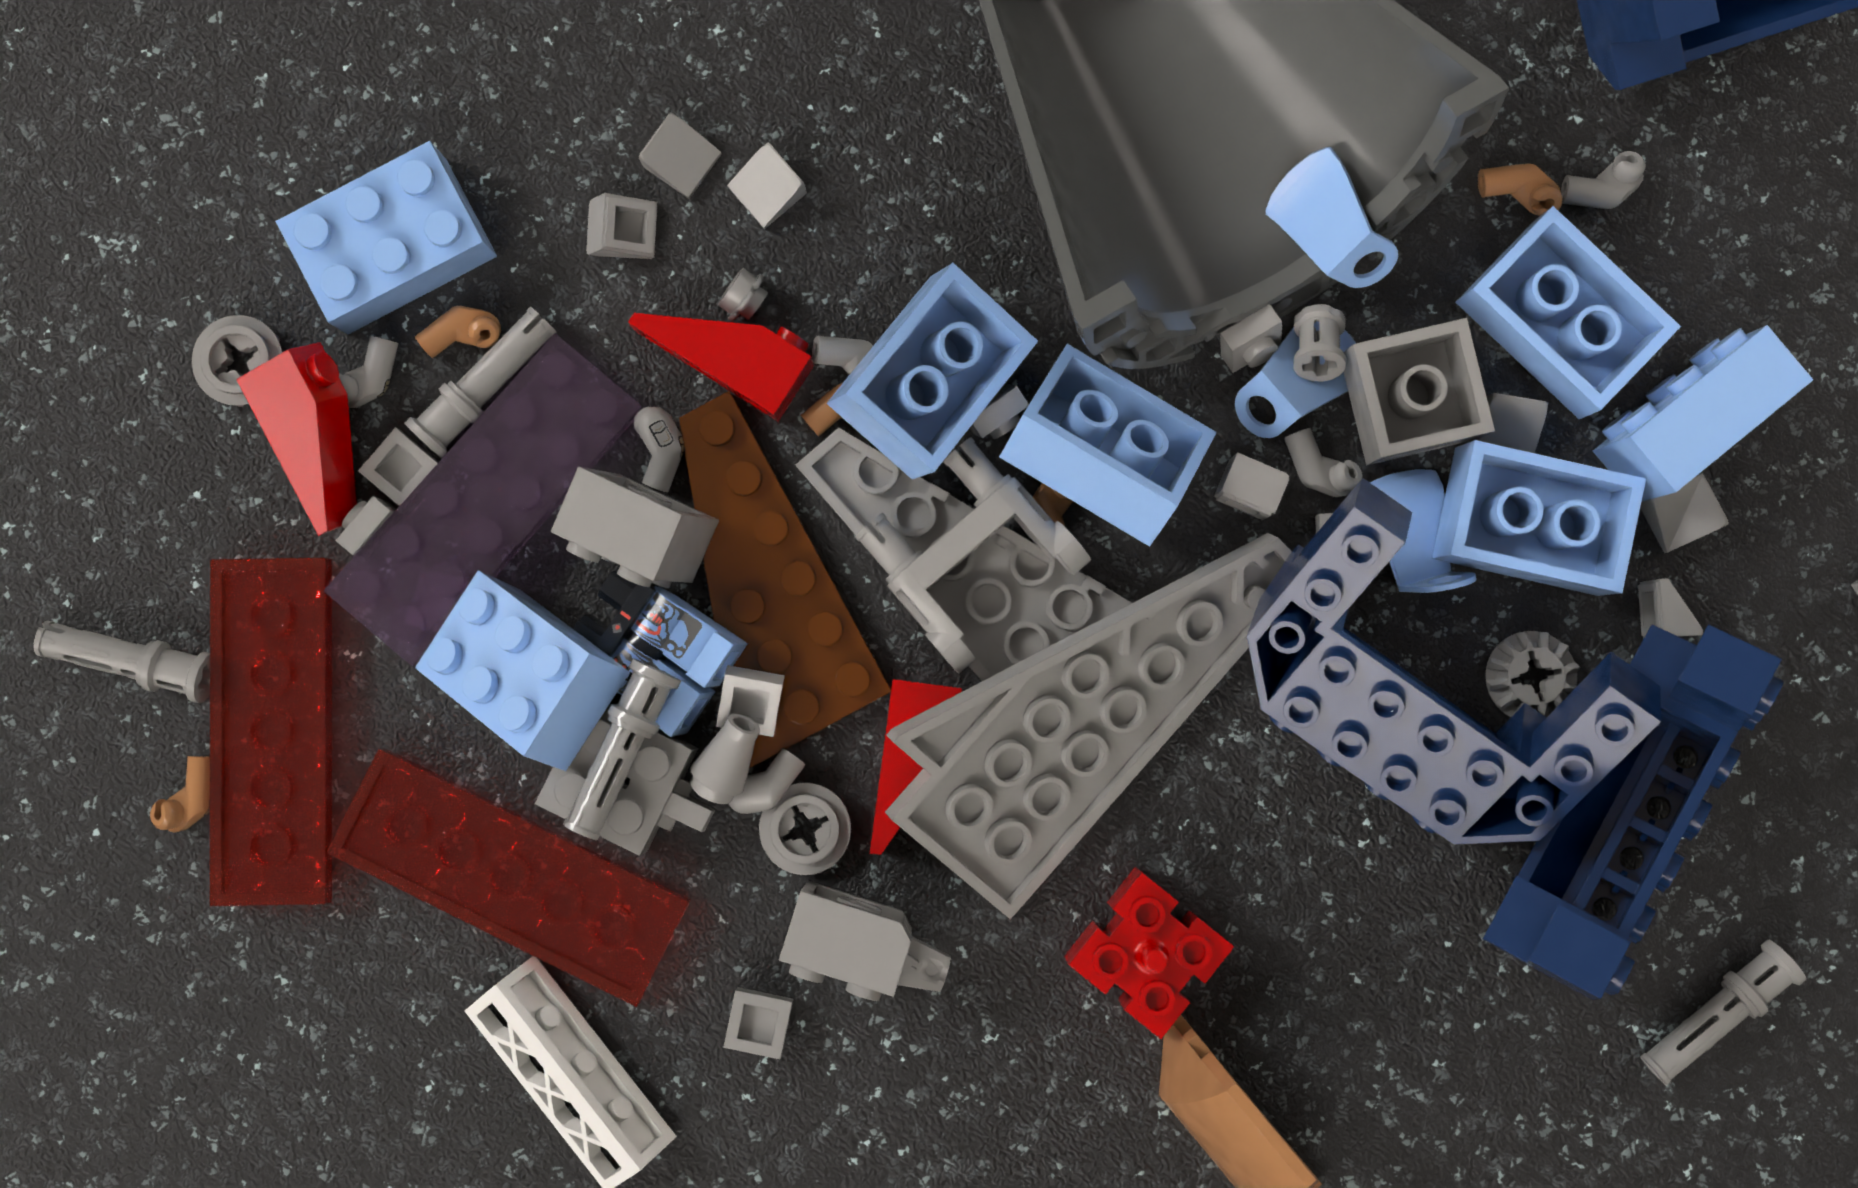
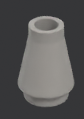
(725, 762)

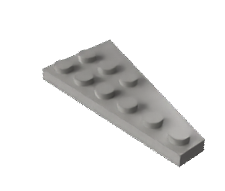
(1000, 596)

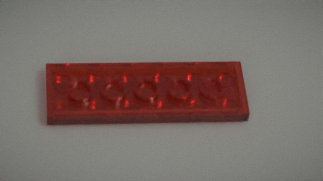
(270, 731)
(508, 876)

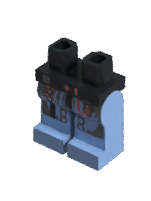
(668, 636)

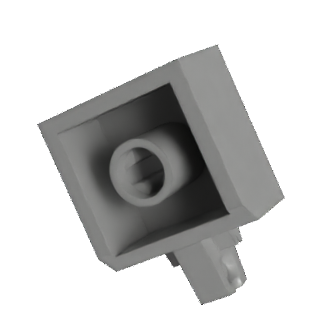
(650, 801)
(858, 944)

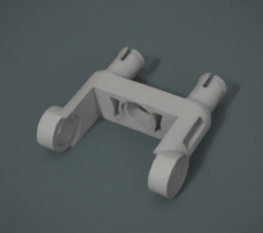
(997, 503)

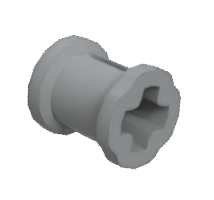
(1319, 343)

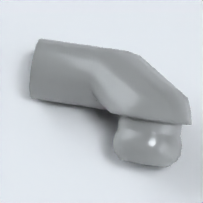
(1609, 187)
(1318, 471)
(768, 787)

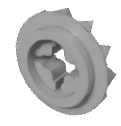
(213, 355)
(1511, 659)
(797, 855)

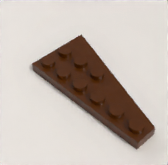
(772, 583)

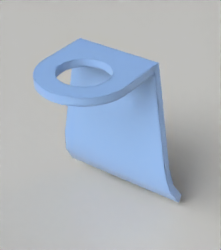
(1327, 220)
(1286, 390)
(1413, 564)

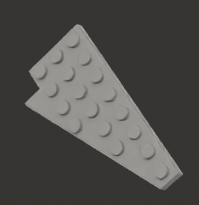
(1056, 738)

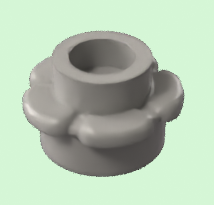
(743, 295)

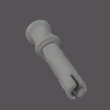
(462, 401)
(150, 664)
(631, 723)
(1750, 1000)

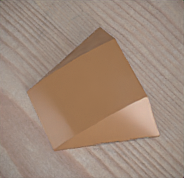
(1225, 1117)

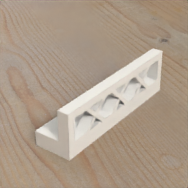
(575, 1070)

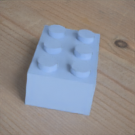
(386, 238)
(1568, 314)
(932, 372)
(1702, 410)
(1108, 445)
(1539, 518)
(522, 671)

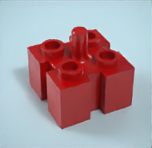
(1148, 952)

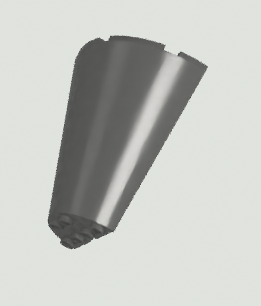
(1180, 117)

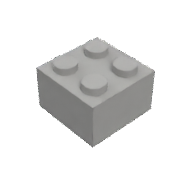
(1417, 391)
(633, 527)

